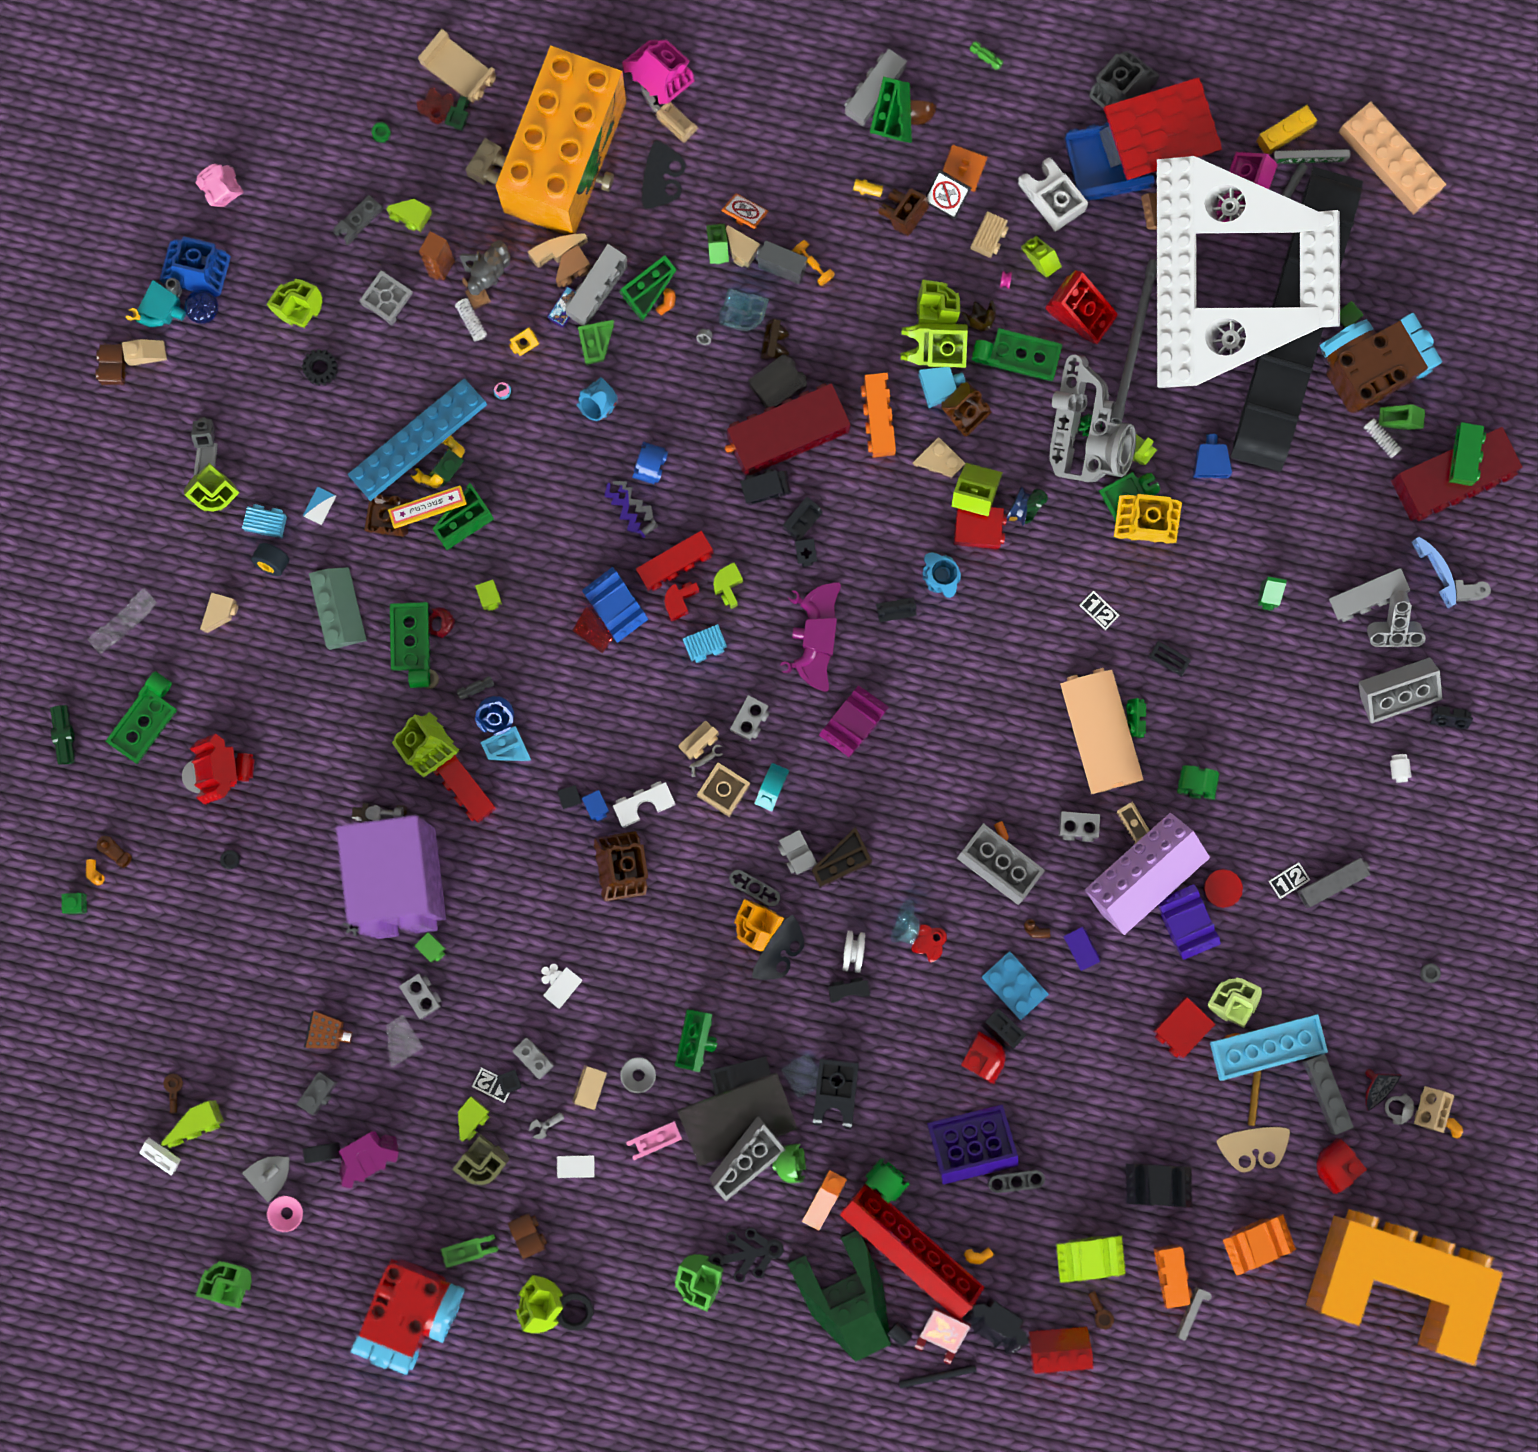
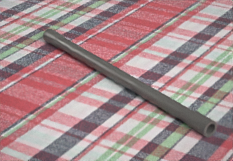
(1119, 407)

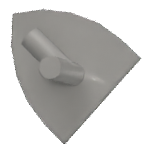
(268, 1175)

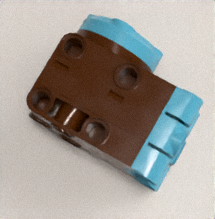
(1373, 364)

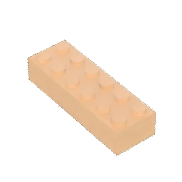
(1392, 158)

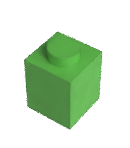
(431, 948)

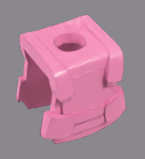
(219, 184)

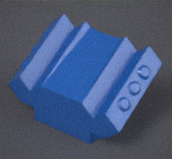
(196, 265)
(615, 604)

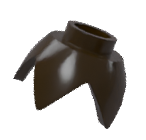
(981, 318)

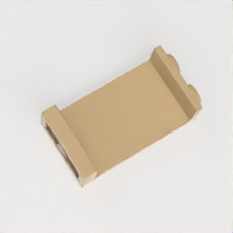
(457, 67)

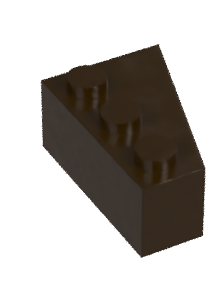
(842, 860)

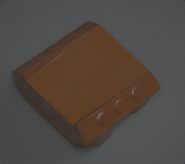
(966, 408)
(378, 517)

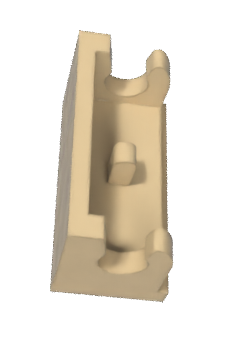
(676, 122)
(589, 1087)

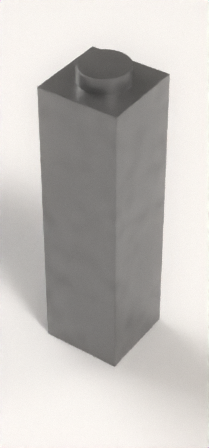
(1334, 882)

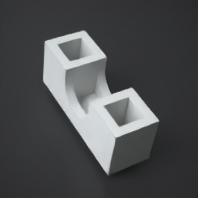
(627, 808)

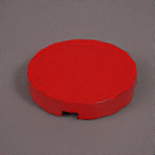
(1223, 888)

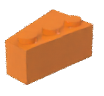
(1172, 1275)

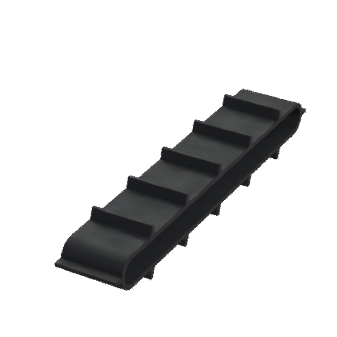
(1284, 373)

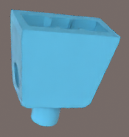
(939, 384)

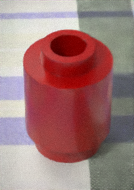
(244, 766)

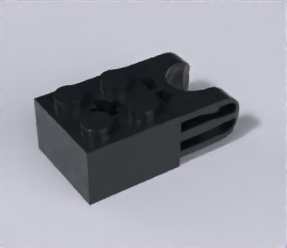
(836, 1096)

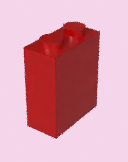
(980, 530)
(1183, 1028)

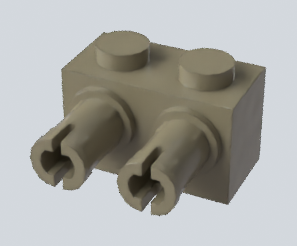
(485, 161)

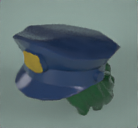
(1026, 505)

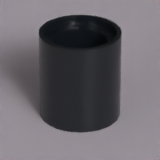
(900, 1333)

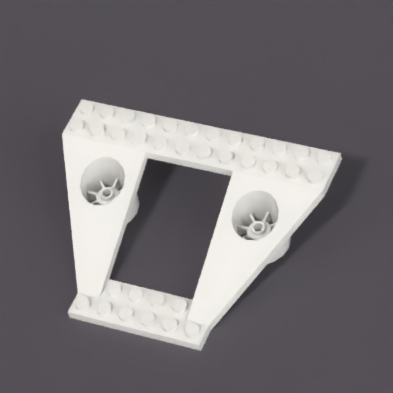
(1188, 335)

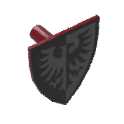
(1379, 1087)

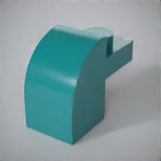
(771, 786)

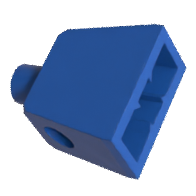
(1212, 459)

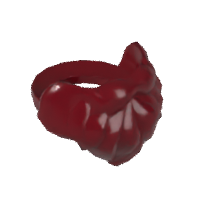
(446, 624)

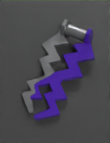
(626, 502)

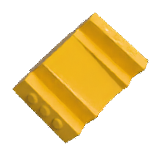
(1148, 518)

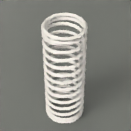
(481, 332)
(1382, 439)

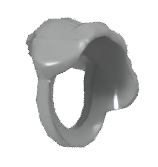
(1407, 1111)

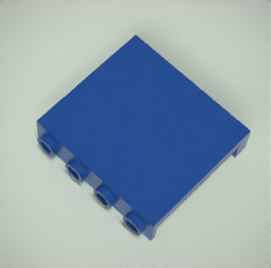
(1092, 169)

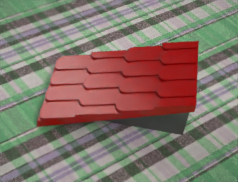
(1159, 126)

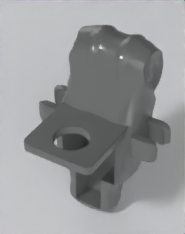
(486, 267)

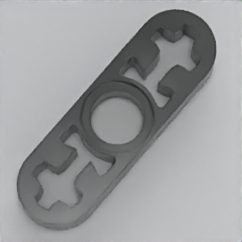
(739, 885)

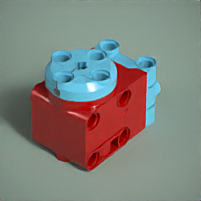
(403, 1312)

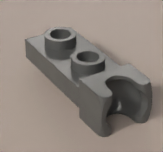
(358, 219)

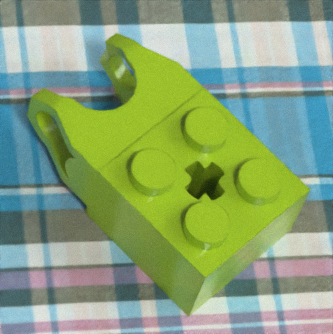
(932, 342)

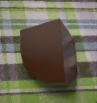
(921, 111)

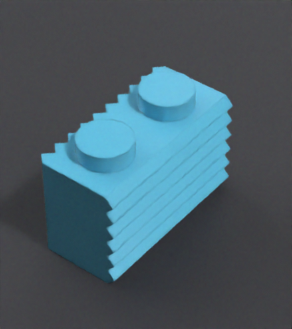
(264, 521)
(705, 643)

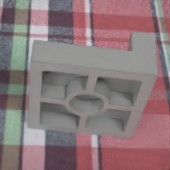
(386, 297)

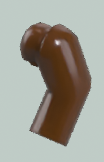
(1034, 931)

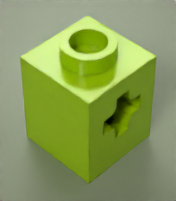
(488, 595)

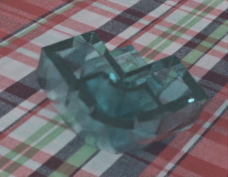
(742, 310)

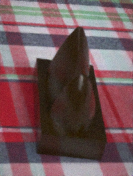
(773, 332)

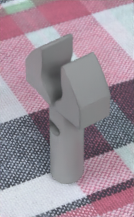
(545, 1125)

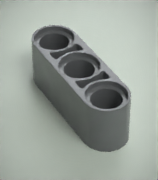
(1025, 1181)

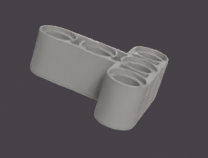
(1397, 629)

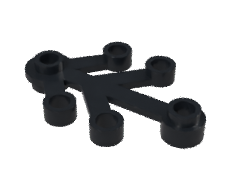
(750, 1253)

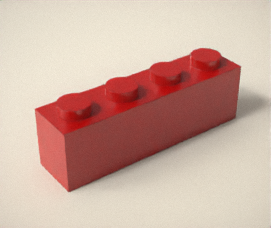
(675, 560)
(466, 789)

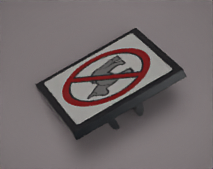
(947, 194)

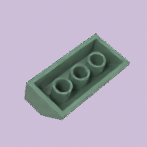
(337, 607)

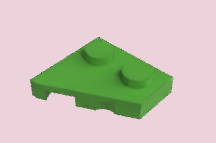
(595, 340)

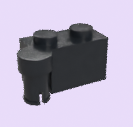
(765, 486)

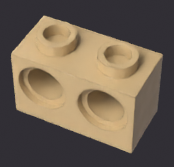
(1437, 1110)

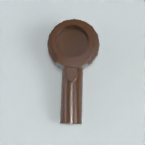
(173, 1084)
(1103, 1319)

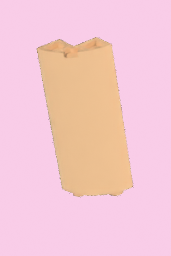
(1101, 731)

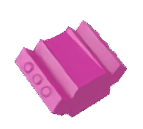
(660, 69)

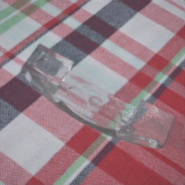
(123, 622)

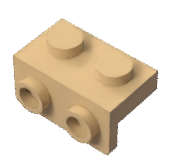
(698, 740)

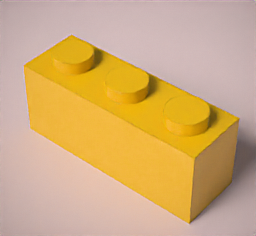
(1286, 130)

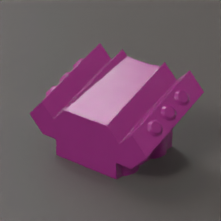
(854, 721)
(366, 1157)

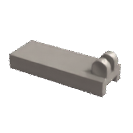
(1191, 1311)

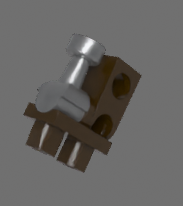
(375, 813)

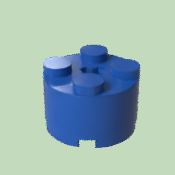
(649, 463)

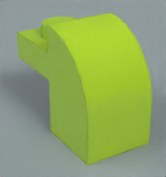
(1143, 450)
(724, 581)

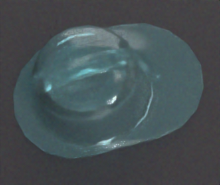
(906, 925)

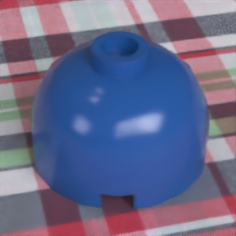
(494, 715)

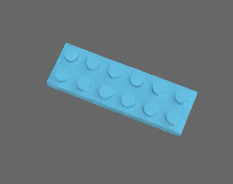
(1268, 1047)

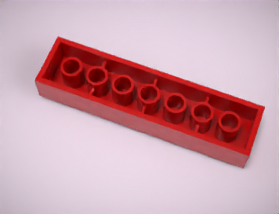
(912, 1251)

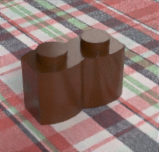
(111, 364)
(526, 1235)

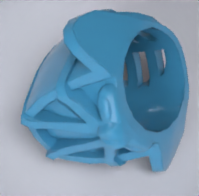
(597, 400)
(941, 574)

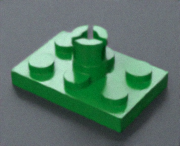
(695, 1040)

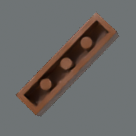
(436, 256)

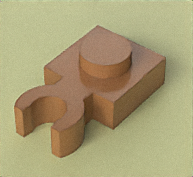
(476, 300)

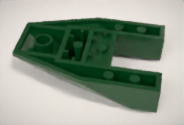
(852, 1308)

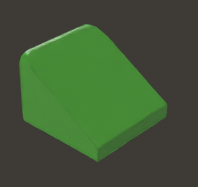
(1350, 314)

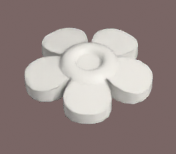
(550, 975)

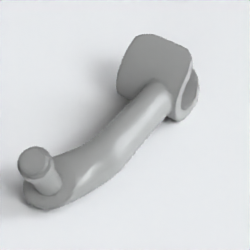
(704, 760)

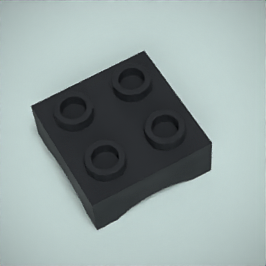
(856, 987)

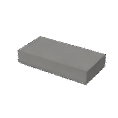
(204, 456)

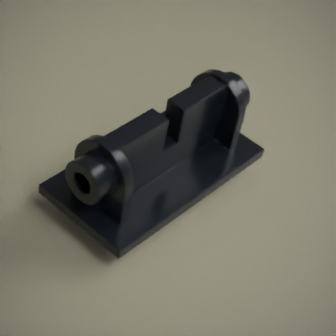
(896, 609)
(1459, 719)

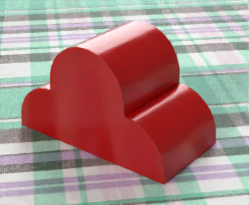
(1082, 307)

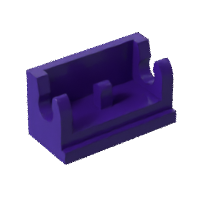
(1082, 948)

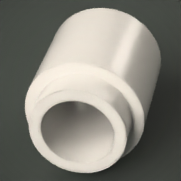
(1400, 768)

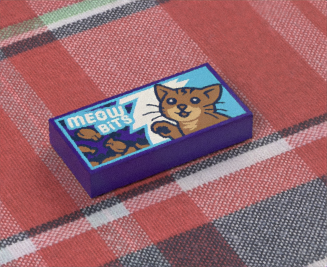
(558, 313)

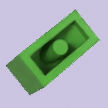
(717, 243)

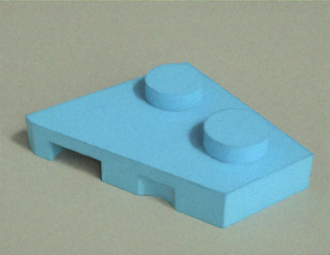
(506, 747)

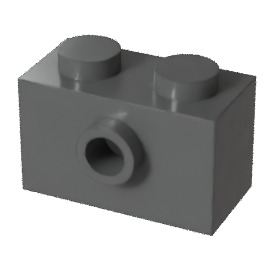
(317, 1093)

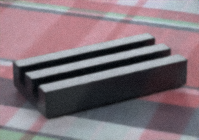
(1183, 666)

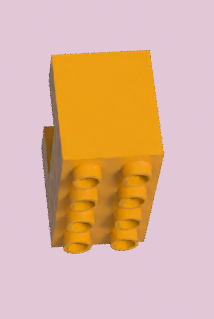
(1459, 1286)

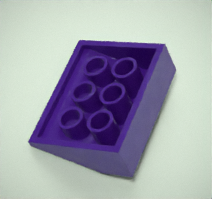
(973, 1144)

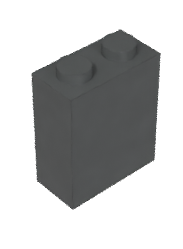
(781, 262)

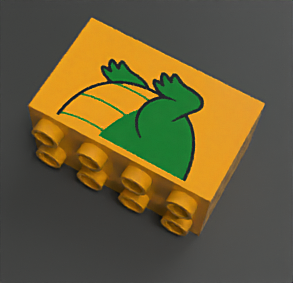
(561, 141)

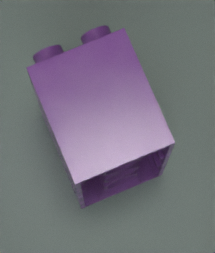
(391, 876)

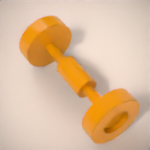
(827, 276)

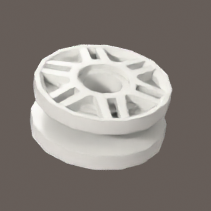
(853, 951)

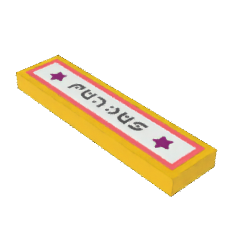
(427, 506)

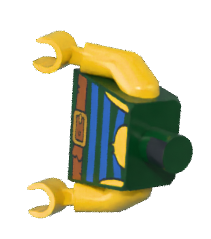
(445, 467)

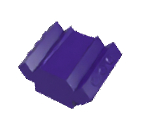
(1188, 922)

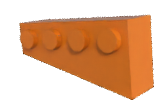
(879, 415)

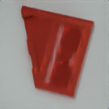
(593, 630)

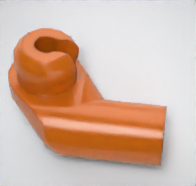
(669, 301)
(1001, 830)

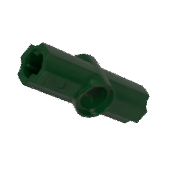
(62, 735)

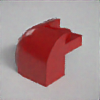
(985, 1057)
(1338, 1166)

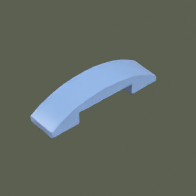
(1449, 592)

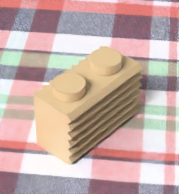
(989, 234)
(1133, 822)

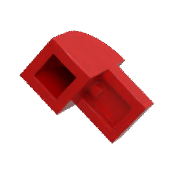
(675, 598)

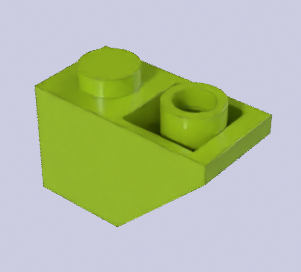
(411, 213)
(1041, 256)
(470, 1116)

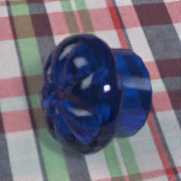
(201, 306)

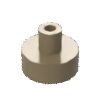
(606, 181)

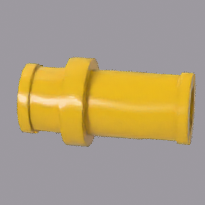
(868, 188)

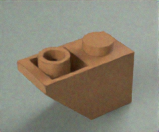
(572, 264)

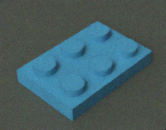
(1014, 985)

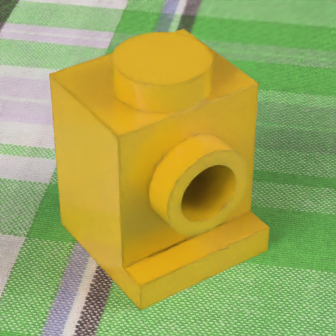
(531, 338)

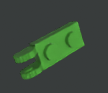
(466, 1251)

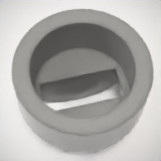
(701, 339)

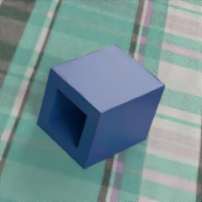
(596, 806)

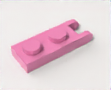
(656, 1139)

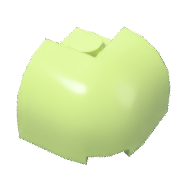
(1235, 1000)

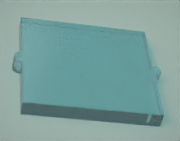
(801, 1075)

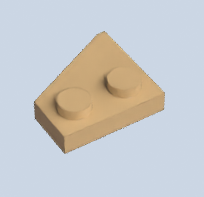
(940, 459)

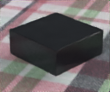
(569, 797)
(509, 1082)

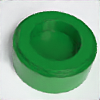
(381, 132)

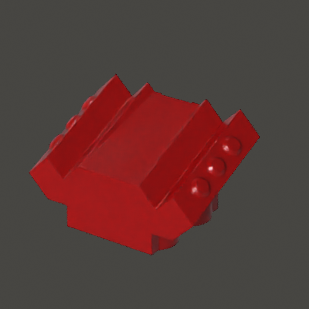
(213, 768)

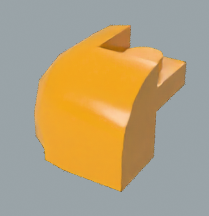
(756, 924)

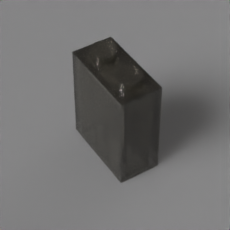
(778, 382)

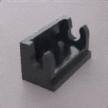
(802, 519)
(1003, 1030)

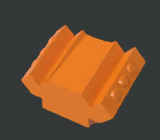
(1259, 1243)

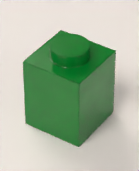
(74, 903)

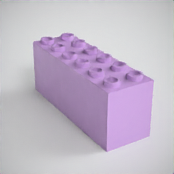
(1147, 873)

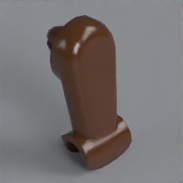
(111, 849)

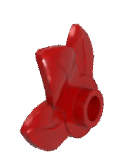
(927, 944)

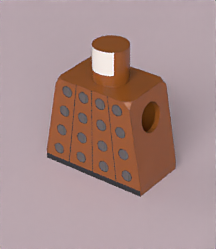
(326, 1032)

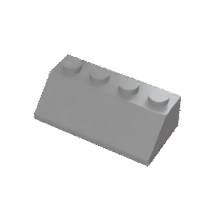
(1401, 690)
(1000, 864)

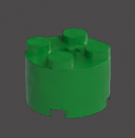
(1198, 782)
(887, 1180)

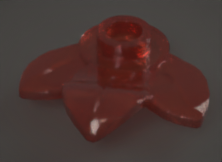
(435, 104)

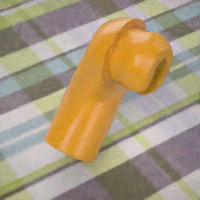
(92, 874)
(1455, 1128)
(978, 1258)

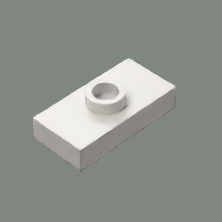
(160, 1156)

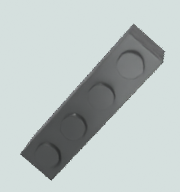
(1327, 1094)

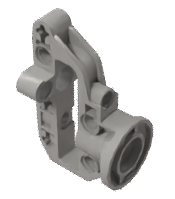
(1111, 448)

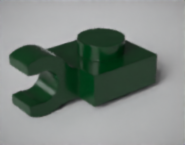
(457, 115)

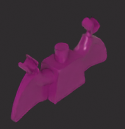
(817, 635)

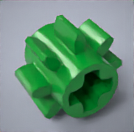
(1085, 425)

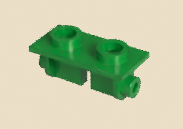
(1135, 709)

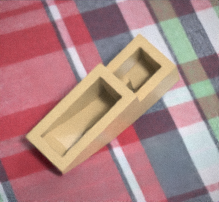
(555, 248)

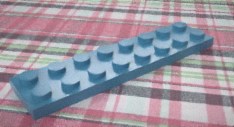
(417, 439)

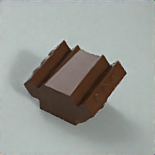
(621, 866)

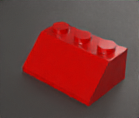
(1060, 1350)

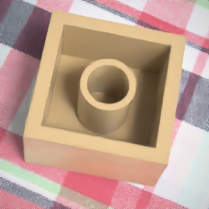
(723, 789)

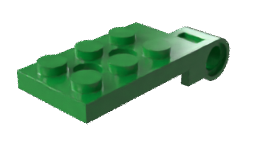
(1003, 354)
(416, 657)
(150, 705)

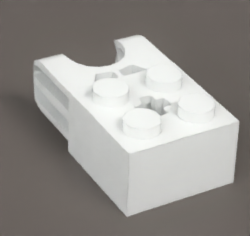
(1055, 196)

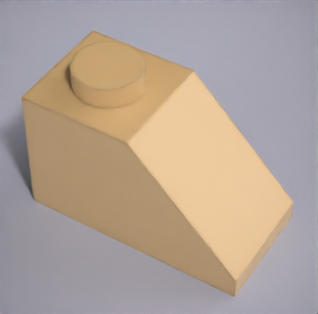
(741, 247)
(143, 351)
(218, 612)

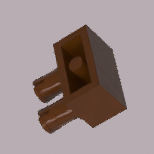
(909, 211)

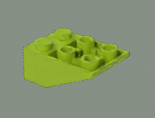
(976, 489)
(197, 1119)

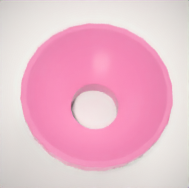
(275, 1217)

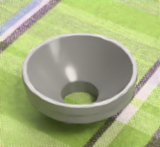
(627, 1075)

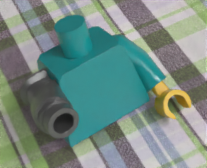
(159, 305)

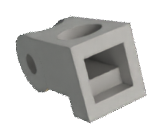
(1471, 592)

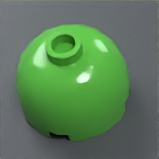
(790, 1164)

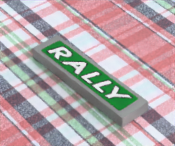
(1311, 156)

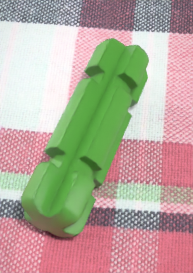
(986, 55)

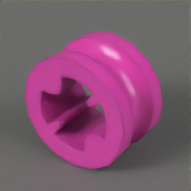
(1005, 279)

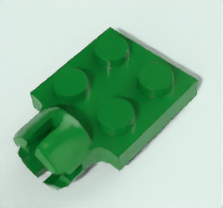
(1128, 486)

